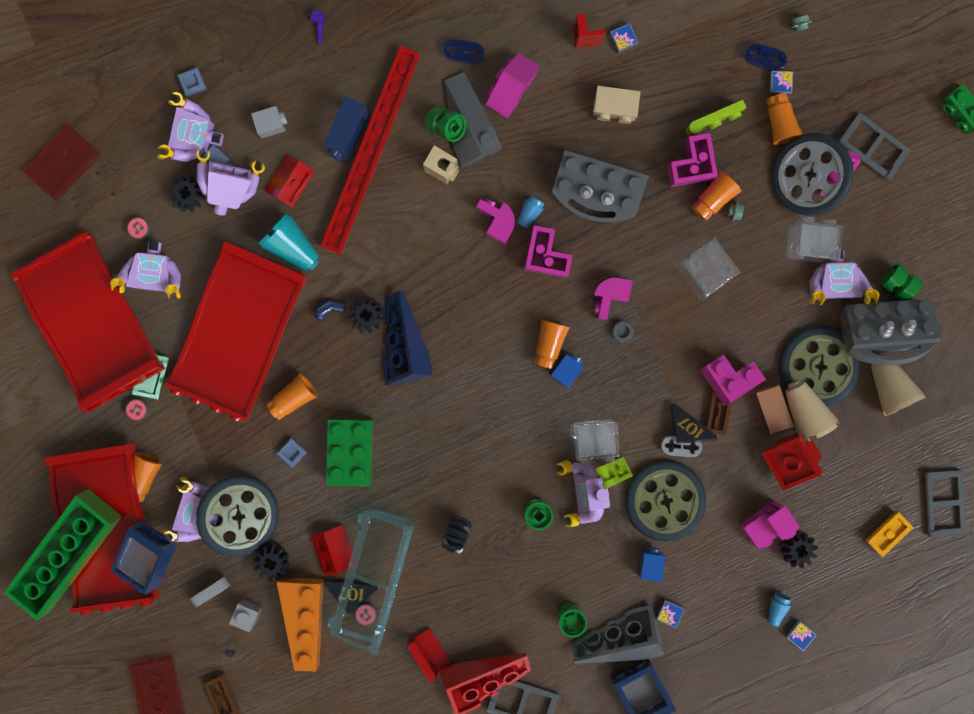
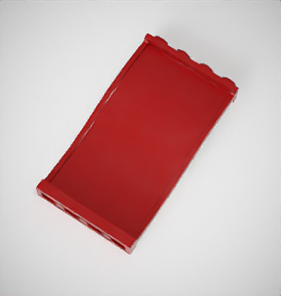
(86, 322)
(236, 331)
(112, 478)

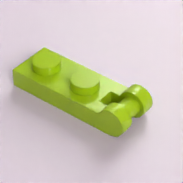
(714, 119)
(614, 472)

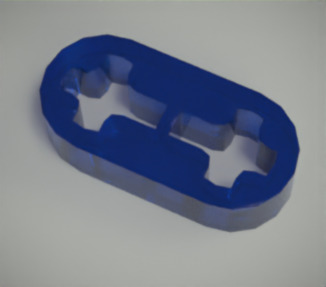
(464, 46)
(767, 52)

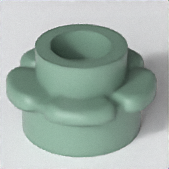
(800, 22)
(736, 210)

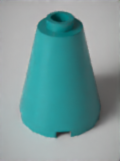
(290, 244)

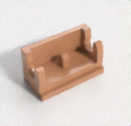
(774, 408)

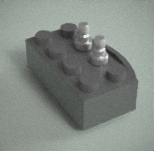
(599, 186)
(889, 329)

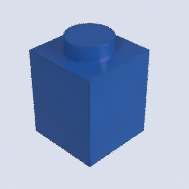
(567, 369)
(651, 564)

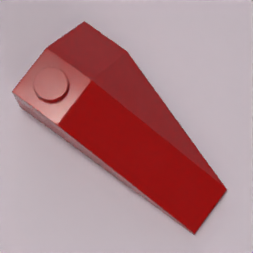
(476, 680)

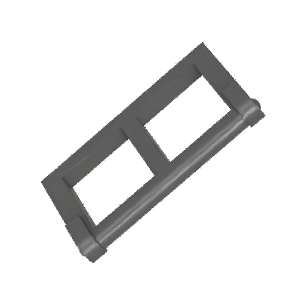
(882, 134)
(961, 529)
(527, 688)

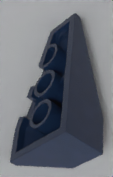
(406, 352)

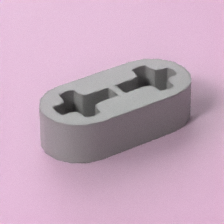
(679, 451)
(210, 591)

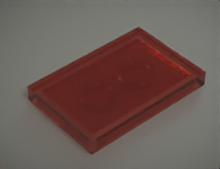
(62, 162)
(157, 687)

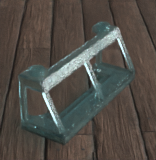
(335, 621)

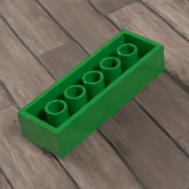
(62, 554)

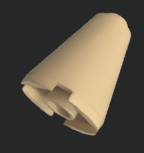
(894, 388)
(808, 412)

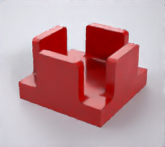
(793, 461)

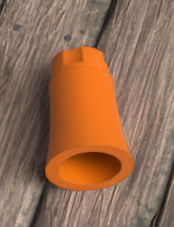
(782, 119)
(716, 196)
(550, 343)
(292, 397)
(145, 469)

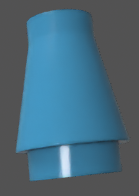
(530, 211)
(778, 608)

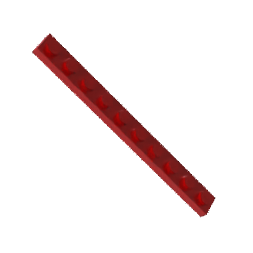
(370, 150)

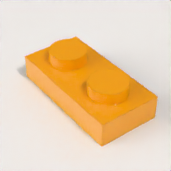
(889, 534)

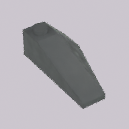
(479, 135)
(626, 639)

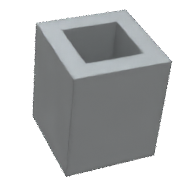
(269, 121)
(245, 615)

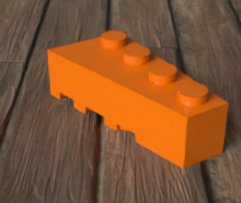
(302, 614)

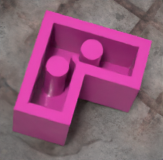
(511, 84)
(698, 166)
(542, 259)
(728, 383)
(769, 523)

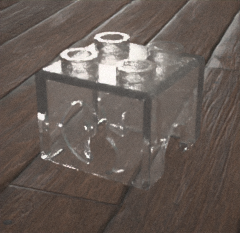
(814, 240)
(707, 268)
(595, 441)

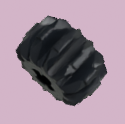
(186, 202)
(370, 308)
(456, 534)
(801, 541)
(271, 554)

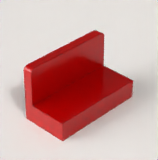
(583, 37)
(289, 180)
(333, 550)
(428, 654)

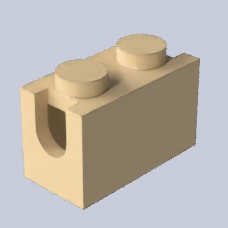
(616, 104)
(441, 165)

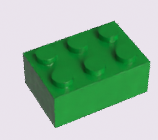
(350, 452)

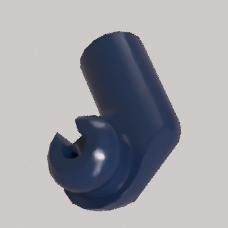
(326, 307)

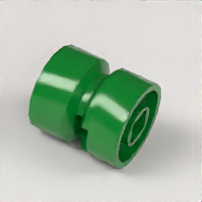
(445, 123)
(902, 284)
(538, 514)
(571, 620)

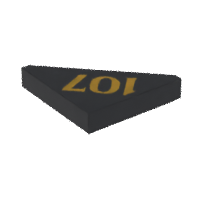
(688, 428)
(358, 593)

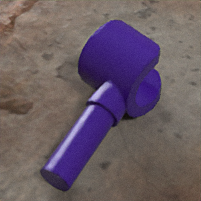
(319, 18)

